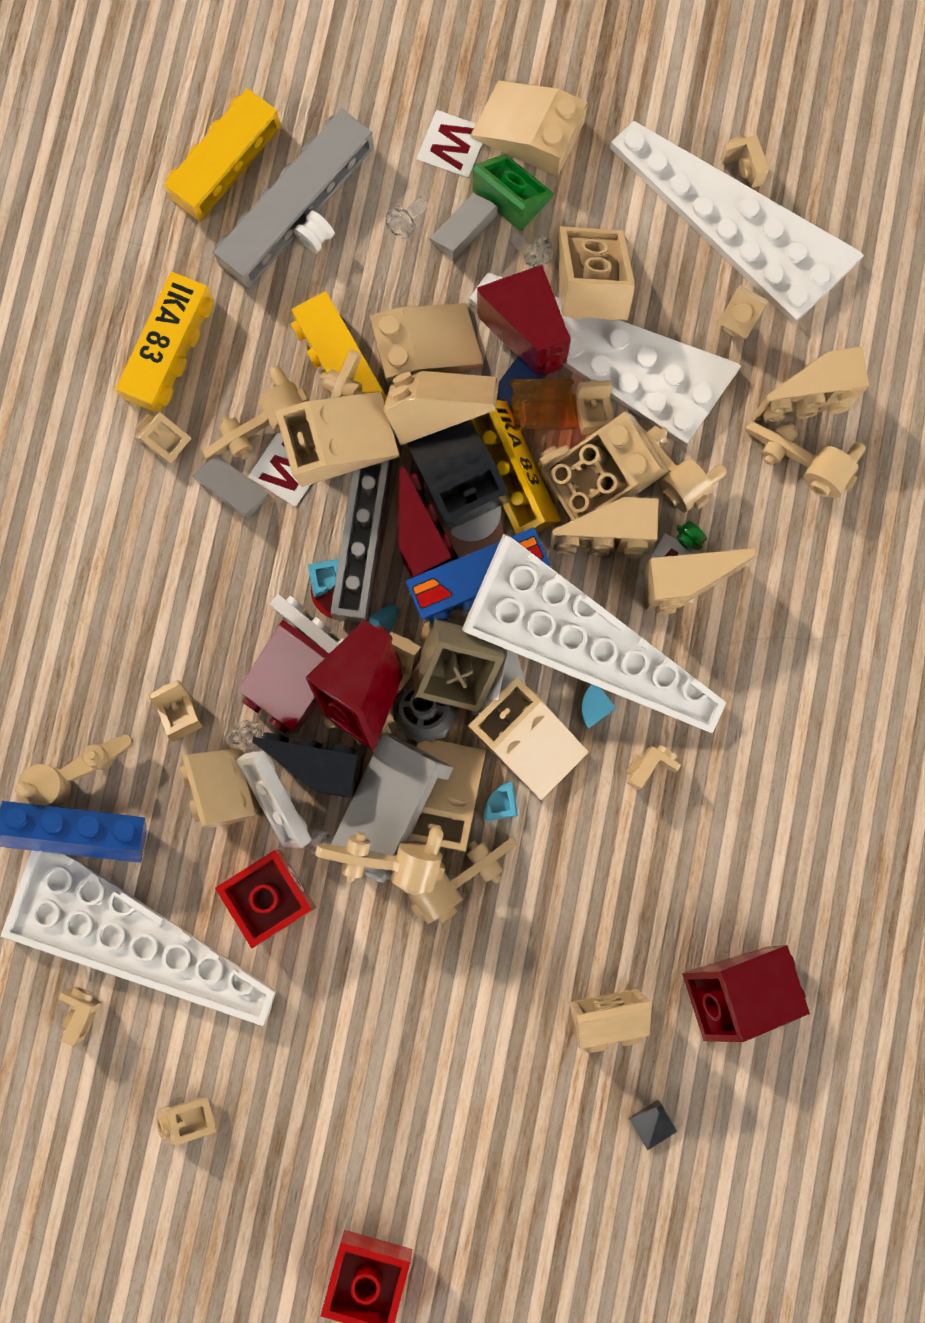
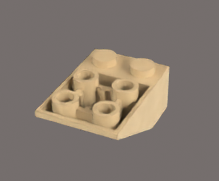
(826, 384)
(336, 436)
(605, 467)
(621, 526)
(528, 738)
(218, 788)
(451, 800)

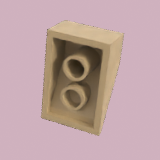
(531, 123)
(594, 274)
(425, 340)
(437, 400)
(679, 579)
(611, 1019)

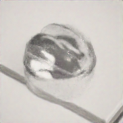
(319, 836)

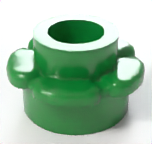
(690, 536)

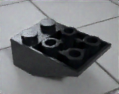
(459, 473)
(321, 769)

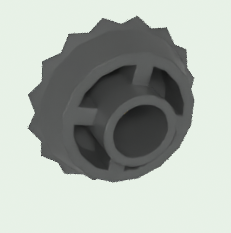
(423, 718)

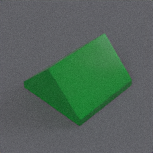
(510, 189)

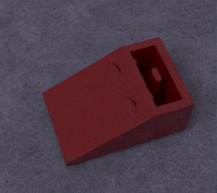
(419, 537)

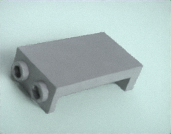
(391, 798)

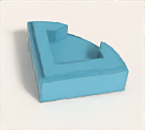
(323, 577)
(385, 617)
(595, 706)
(501, 803)

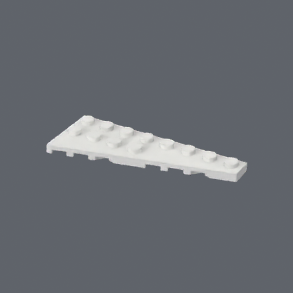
(762, 240)
(648, 372)
(551, 621)
(97, 924)

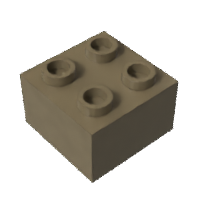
(456, 667)

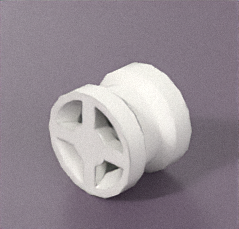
(314, 232)

